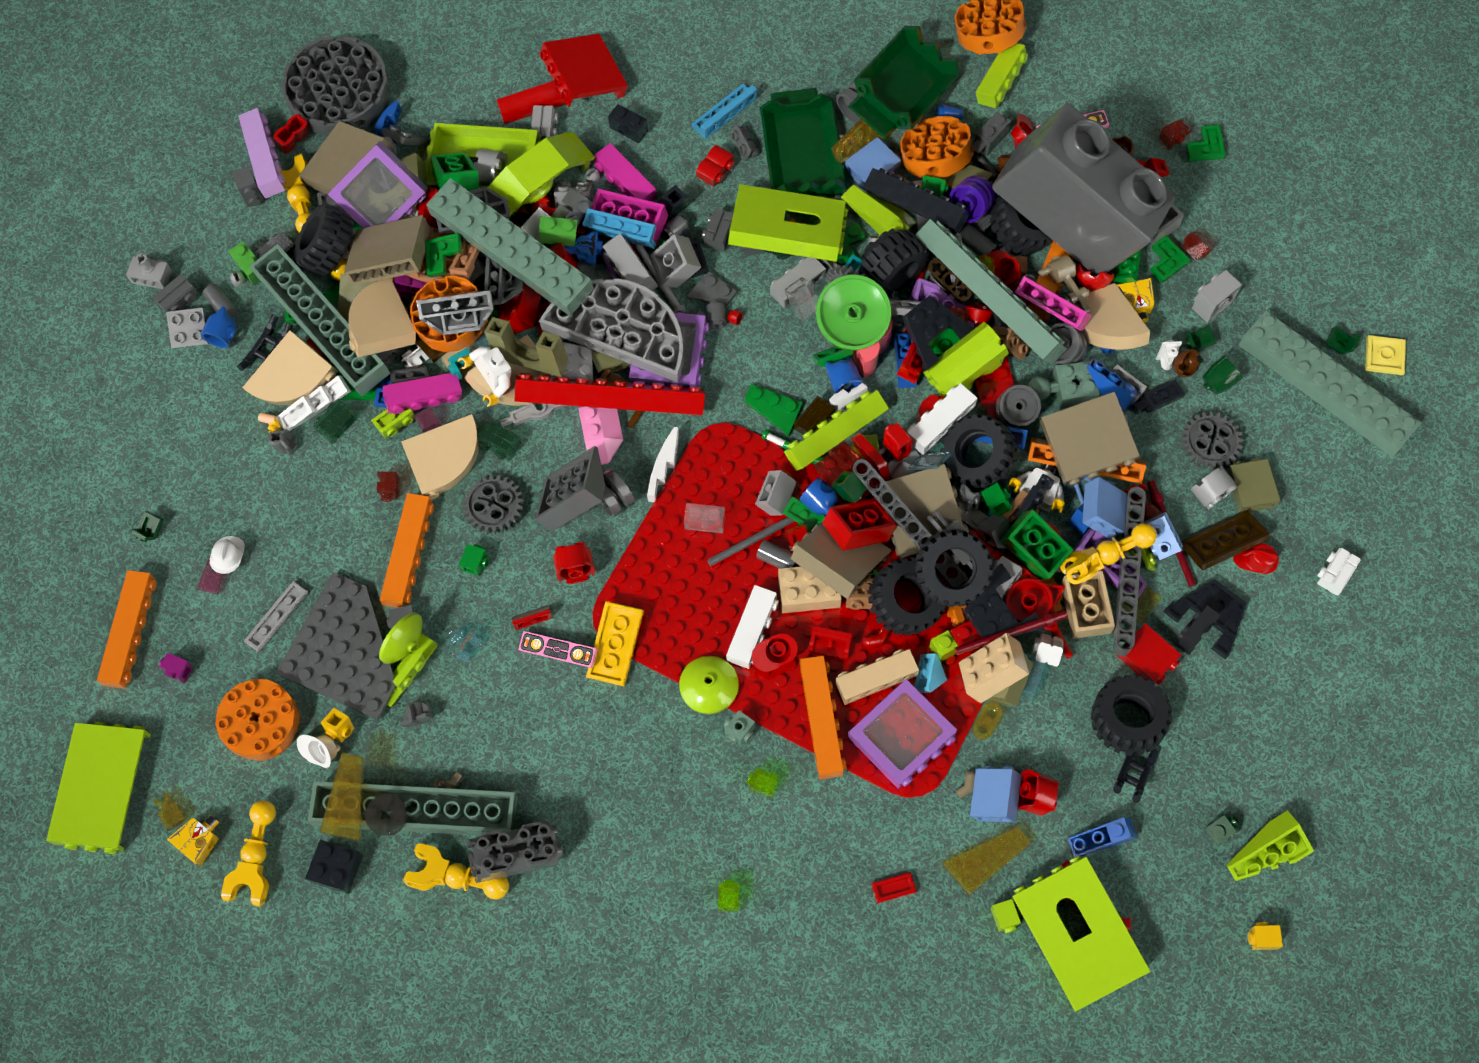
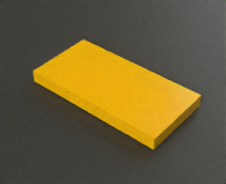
(615, 643)

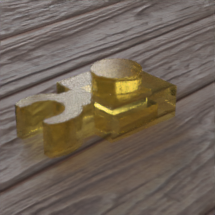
(171, 813)

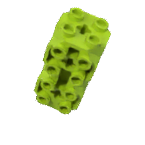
(966, 360)

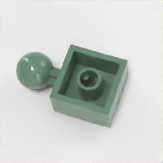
(1070, 382)

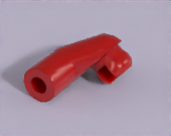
(876, 640)

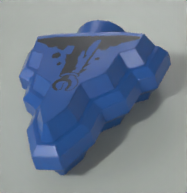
(587, 247)

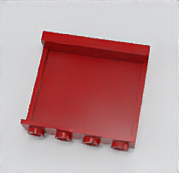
(582, 67)

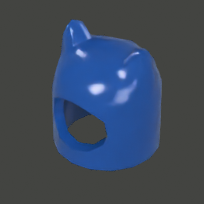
(219, 329)
(843, 373)
(819, 497)

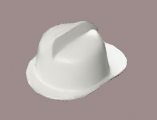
(227, 554)
(318, 750)

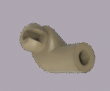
(449, 784)
(968, 786)

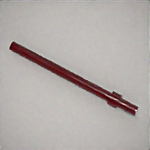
(1157, 499)
(1046, 620)

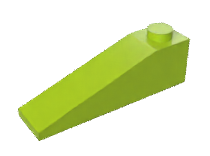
(877, 212)
(1276, 843)

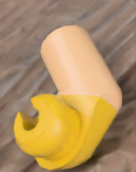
(271, 420)

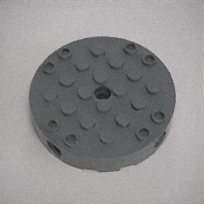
(336, 83)

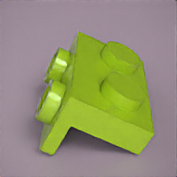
(389, 424)

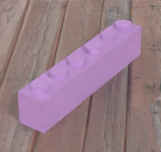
(262, 153)

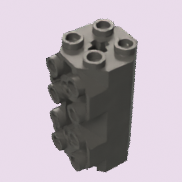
(514, 851)

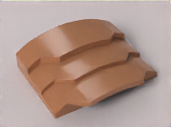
(457, 265)

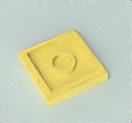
(1385, 355)

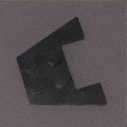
(927, 322)
(1220, 600)
(990, 613)

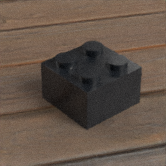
(334, 866)

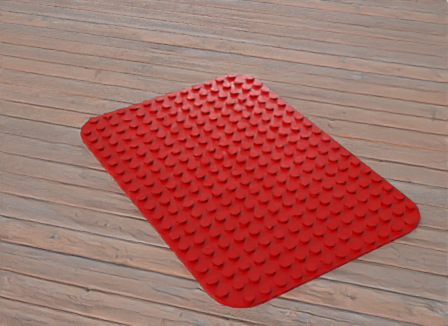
(698, 607)

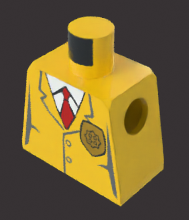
(1139, 296)
(196, 839)

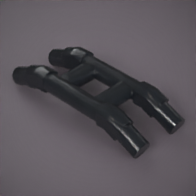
(265, 337)
(1140, 783)

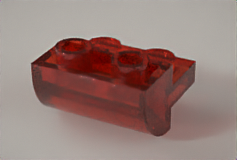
(839, 460)

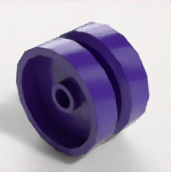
(976, 195)

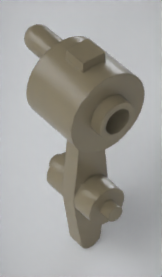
(1063, 270)

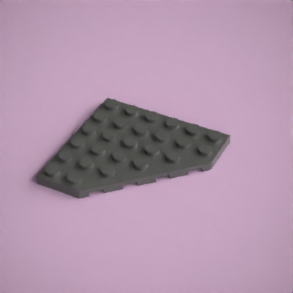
(340, 650)

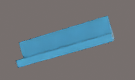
(725, 113)
(612, 225)

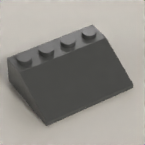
(571, 490)

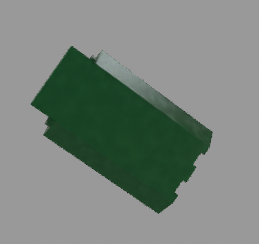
(902, 82)
(798, 143)

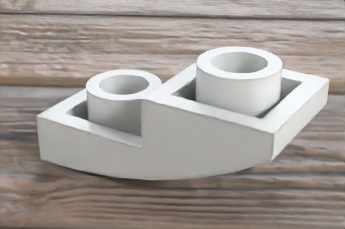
(842, 398)

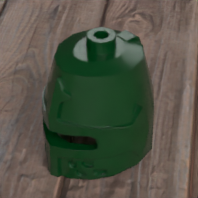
(1221, 376)

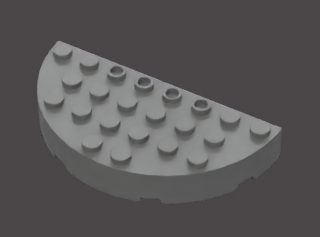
(624, 324)

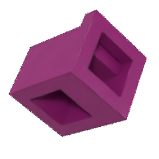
(175, 667)

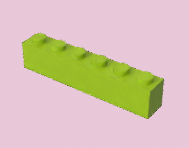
(835, 430)

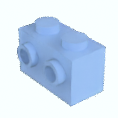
(1167, 537)

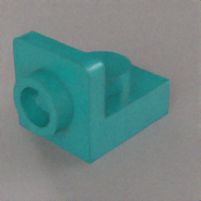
(455, 365)

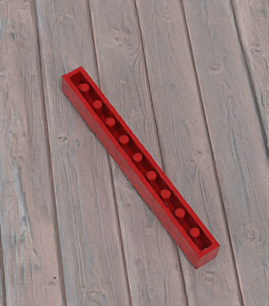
(609, 394)

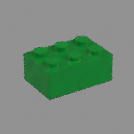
(457, 167)
(1036, 544)

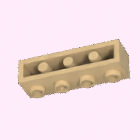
(877, 676)

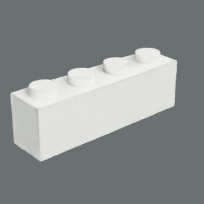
(941, 418)
(752, 625)

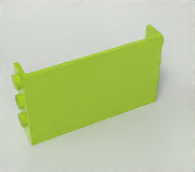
(96, 787)

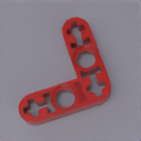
(872, 456)

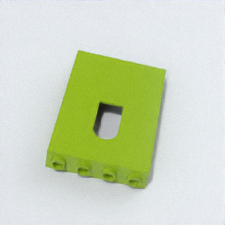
(470, 138)
(761, 224)
(1095, 962)

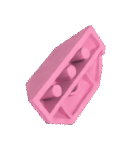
(601, 429)

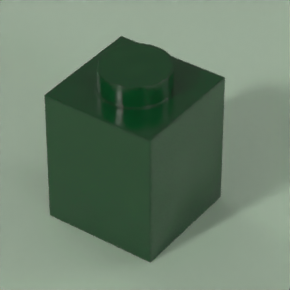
(849, 486)

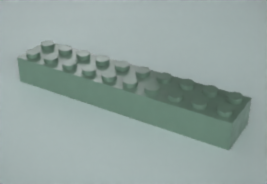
(510, 247)
(992, 291)
(317, 318)
(1329, 384)
(432, 808)

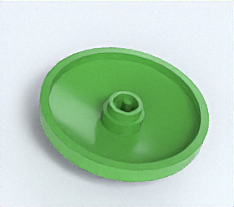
(853, 312)

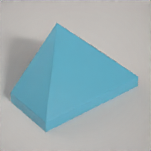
(930, 673)

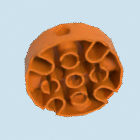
(990, 25)
(937, 147)
(434, 339)
(238, 718)

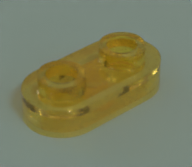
(986, 721)

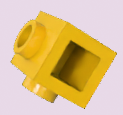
(337, 725)
(1265, 936)

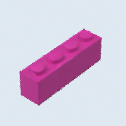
(623, 174)
(1053, 303)
(422, 393)

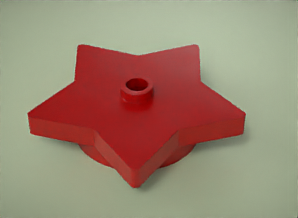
(1040, 595)

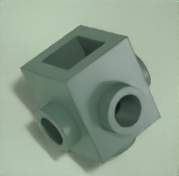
(741, 722)

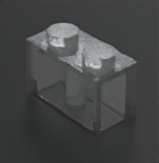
(704, 518)

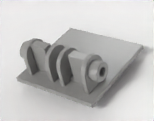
(186, 327)

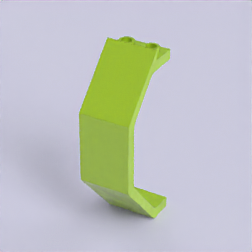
(539, 167)

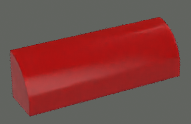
(521, 103)

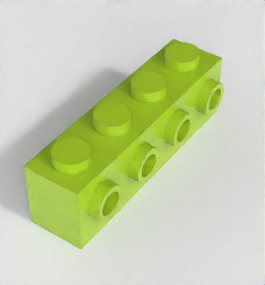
(1001, 75)

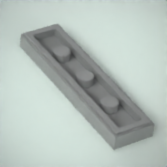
(276, 616)

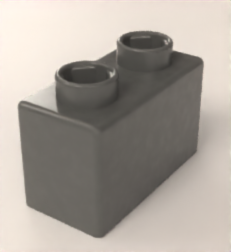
(1084, 190)

